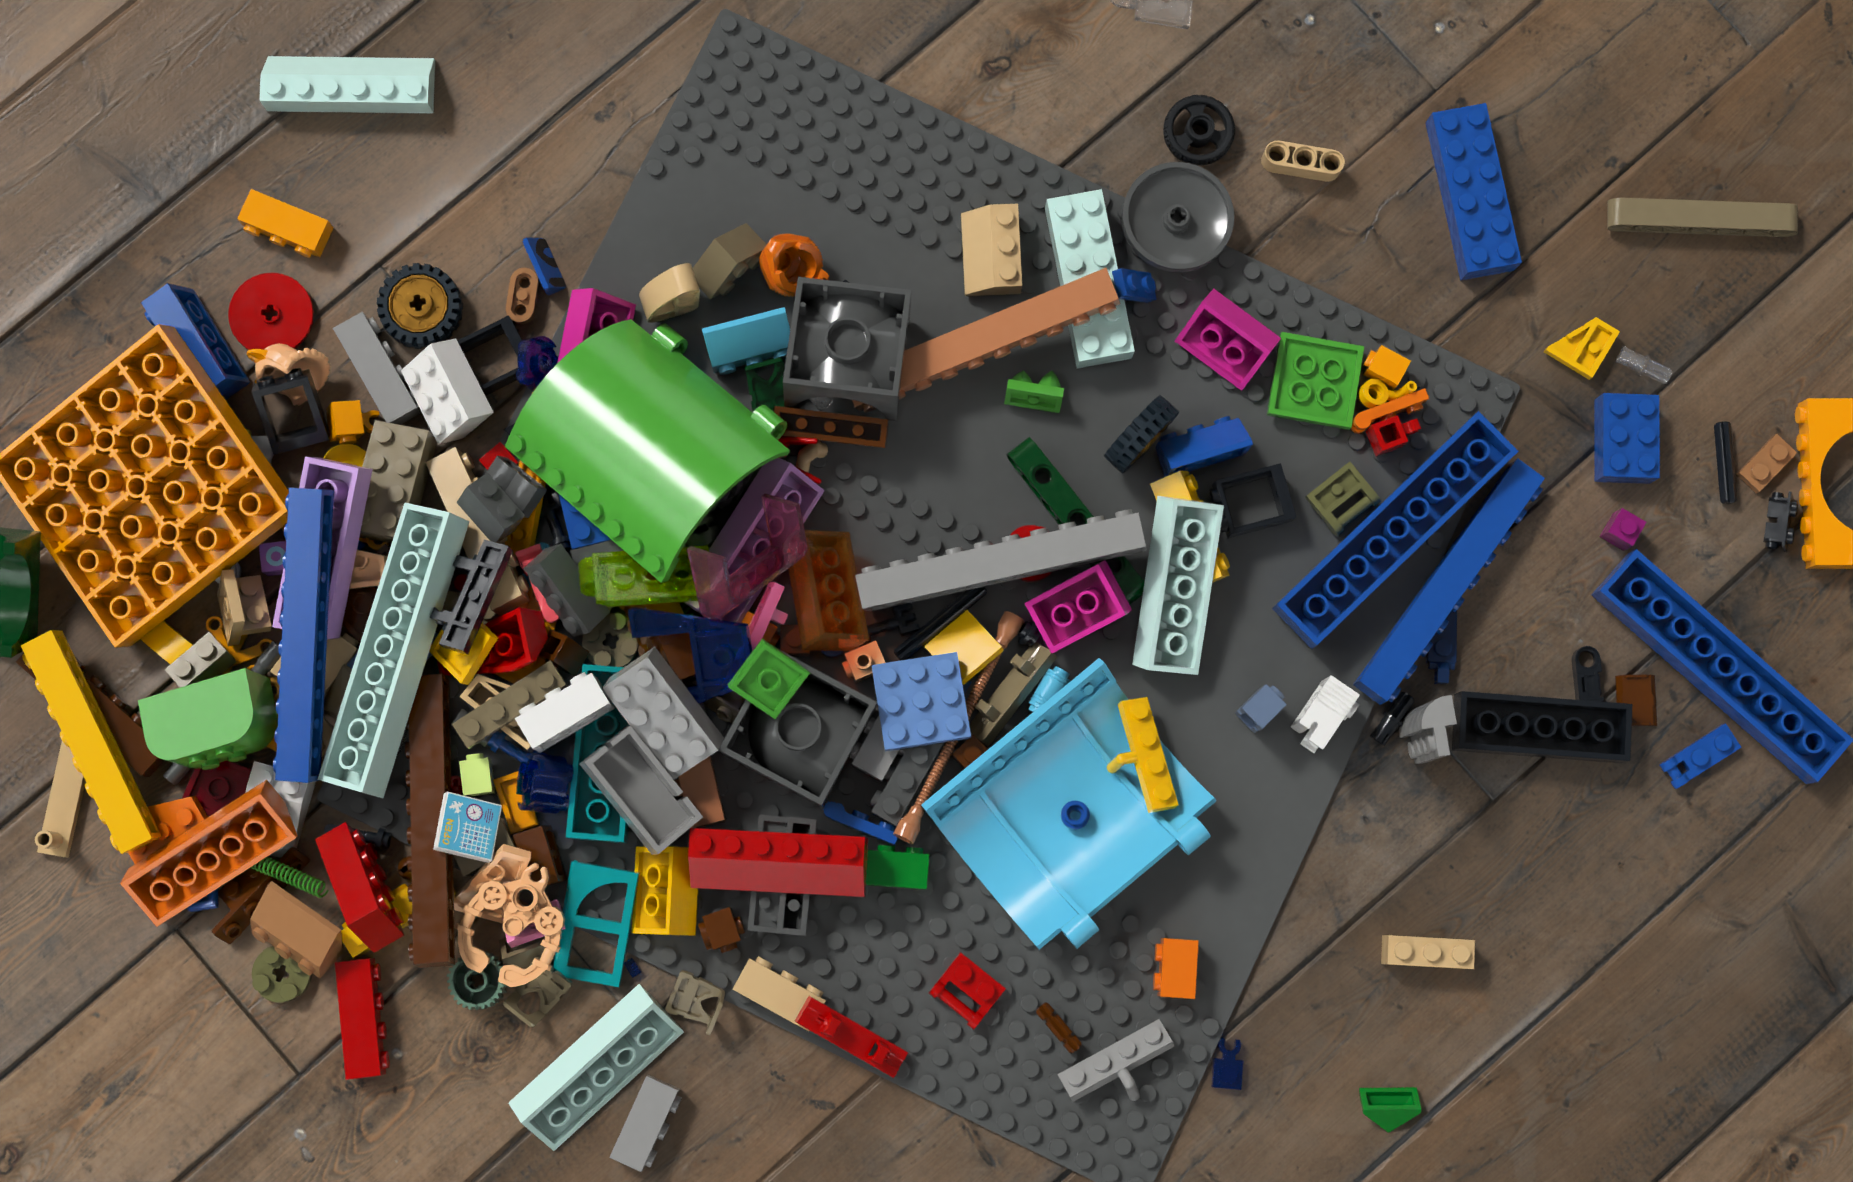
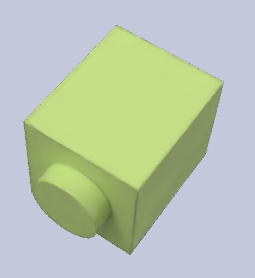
(477, 775)

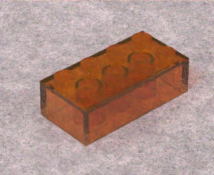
(828, 594)

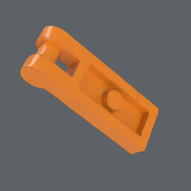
(1410, 403)

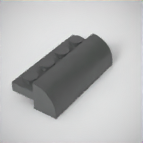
(780, 911)

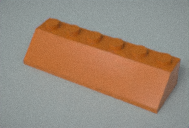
(210, 853)

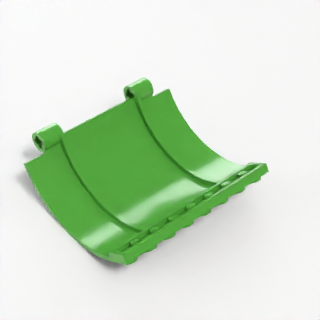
(641, 439)

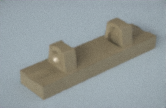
(1010, 693)

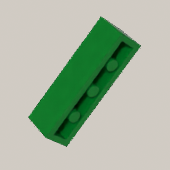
(897, 868)

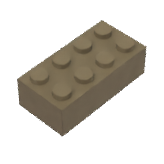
(397, 476)

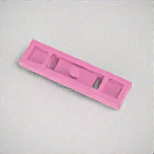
(765, 612)

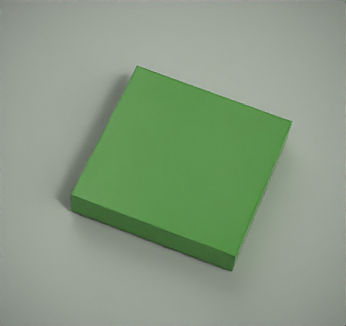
(768, 678)

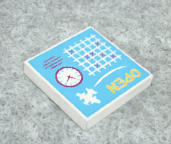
(467, 827)

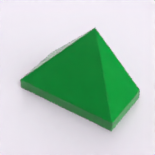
(1390, 1106)

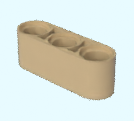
(1315, 155)

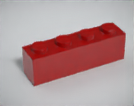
(361, 1019)

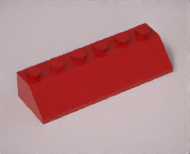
(777, 862)

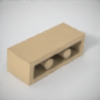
(1428, 952)
(773, 990)

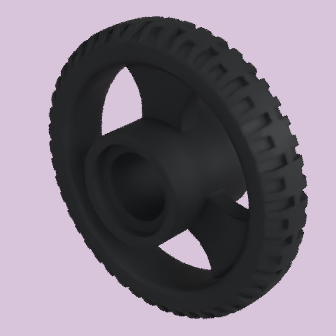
(1221, 139)

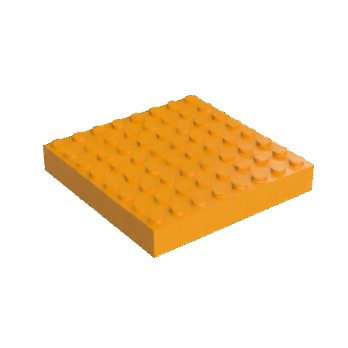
(144, 486)

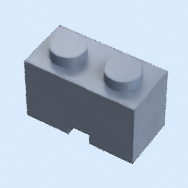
(1261, 708)

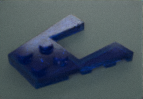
(716, 646)

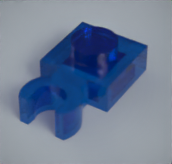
(1226, 1070)

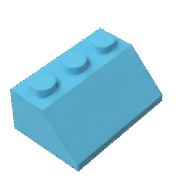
(747, 340)

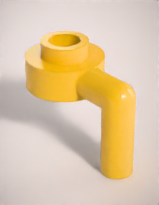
(1381, 393)

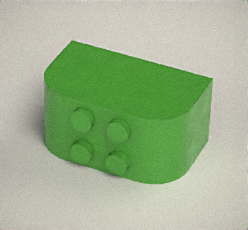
(211, 720)

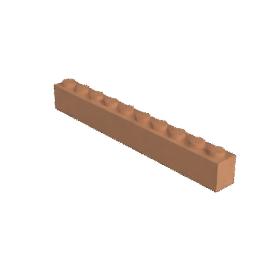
(1005, 330)

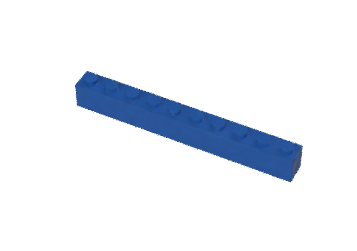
(1449, 581)
(303, 634)

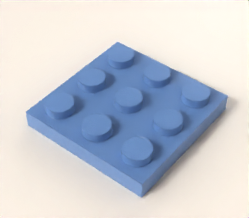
(921, 701)

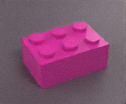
(1078, 606)

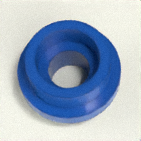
(1075, 806)

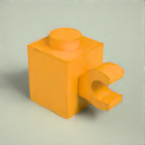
(347, 421)

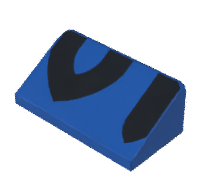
(544, 265)

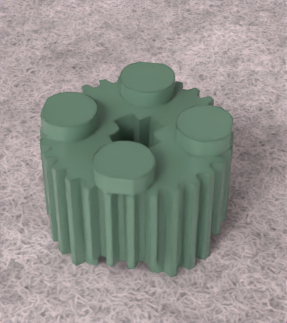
(482, 996)

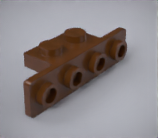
(245, 892)

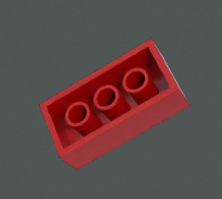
(360, 887)

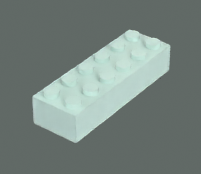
(1081, 247)

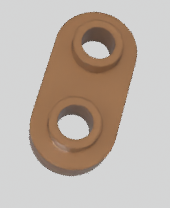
(522, 297)

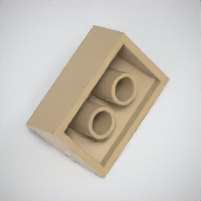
(991, 250)

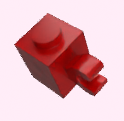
(1390, 434)

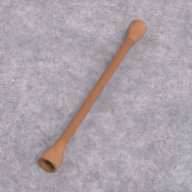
(909, 825)

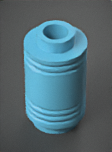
(1049, 685)

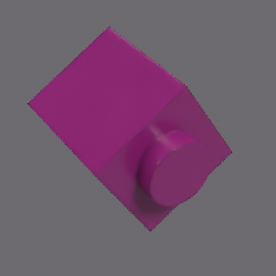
(1623, 529)

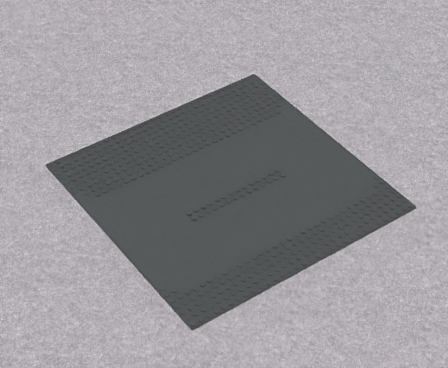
(881, 189)

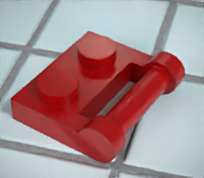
(974, 983)

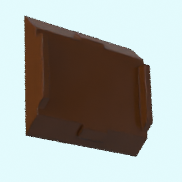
(1642, 694)

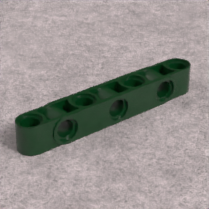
(1064, 503)

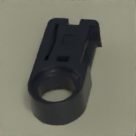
(1586, 679)

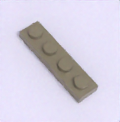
(506, 705)

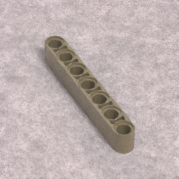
(1702, 217)

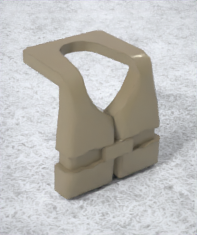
(550, 988)
(687, 999)

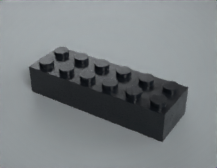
(1542, 727)

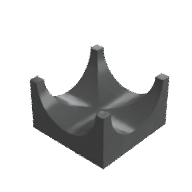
(847, 343)

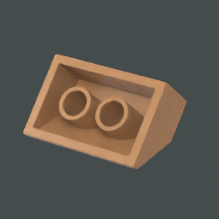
(296, 931)

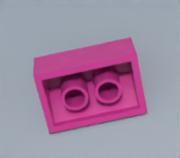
(589, 313)
(1227, 339)

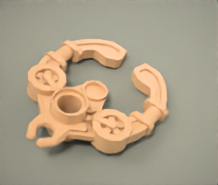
(547, 919)

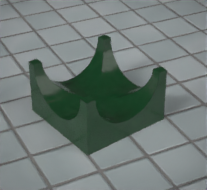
(18, 588)

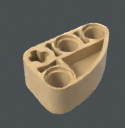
(670, 294)

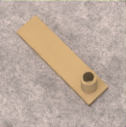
(62, 807)

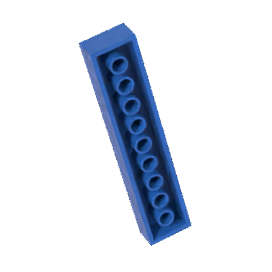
(1395, 530)
(1722, 667)

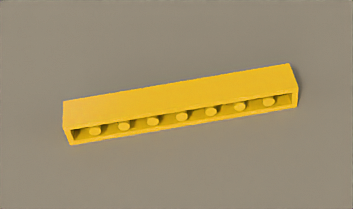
(90, 741)

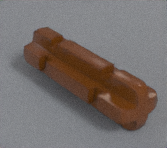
(1058, 1027)

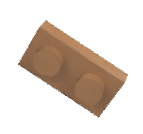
(1766, 463)

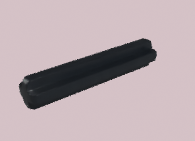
(1725, 462)

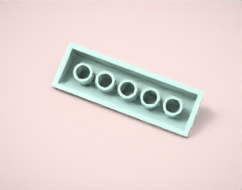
(348, 84)
(1177, 585)
(595, 1068)

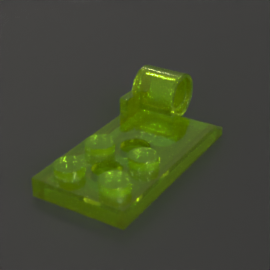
(621, 580)

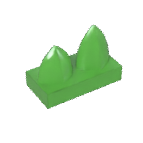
(1043, 396)

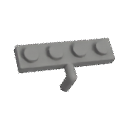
(1117, 1062)

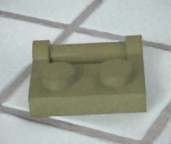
(1336, 491)

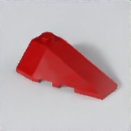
(519, 642)

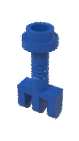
(498, 741)

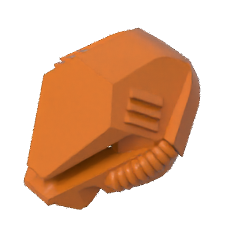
(787, 259)

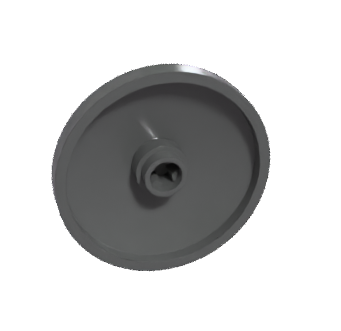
(1177, 217)

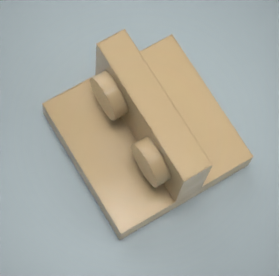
(242, 606)

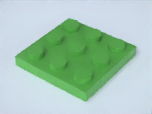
(1315, 380)

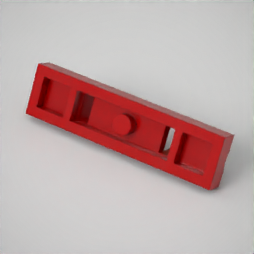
(851, 1036)

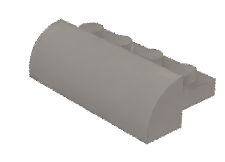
(1428, 729)

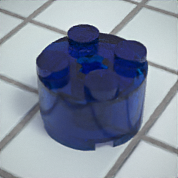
(544, 783)

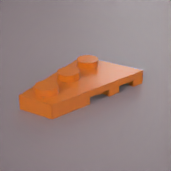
(171, 820)

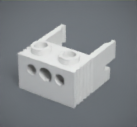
(1324, 712)

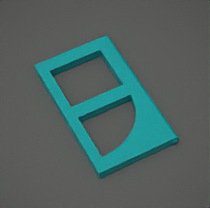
(581, 881)

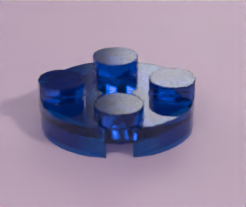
(531, 355)

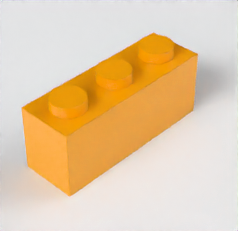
(284, 224)

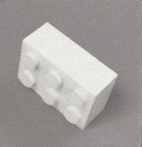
(447, 391)
(564, 712)

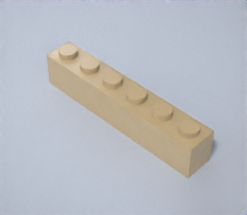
(451, 476)

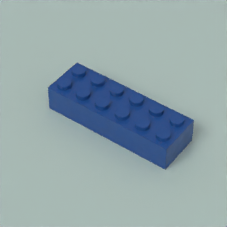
(1473, 191)

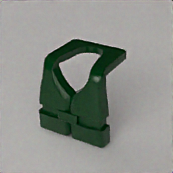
(766, 391)

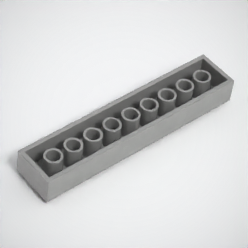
(1000, 562)

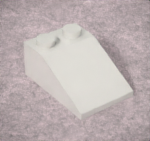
(295, 794)

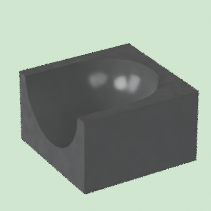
(806, 741)

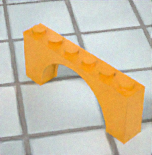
(1825, 537)

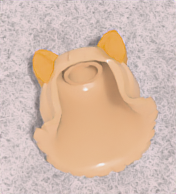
(281, 359)

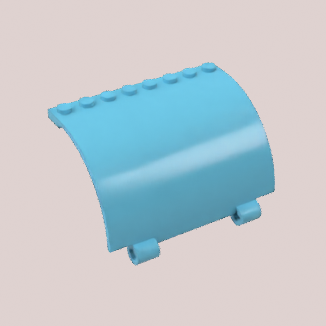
(1010, 801)

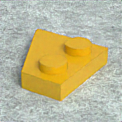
(1584, 347)

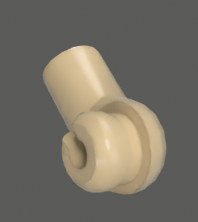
(809, 453)

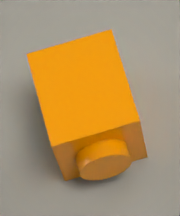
(1386, 366)

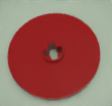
(256, 298)

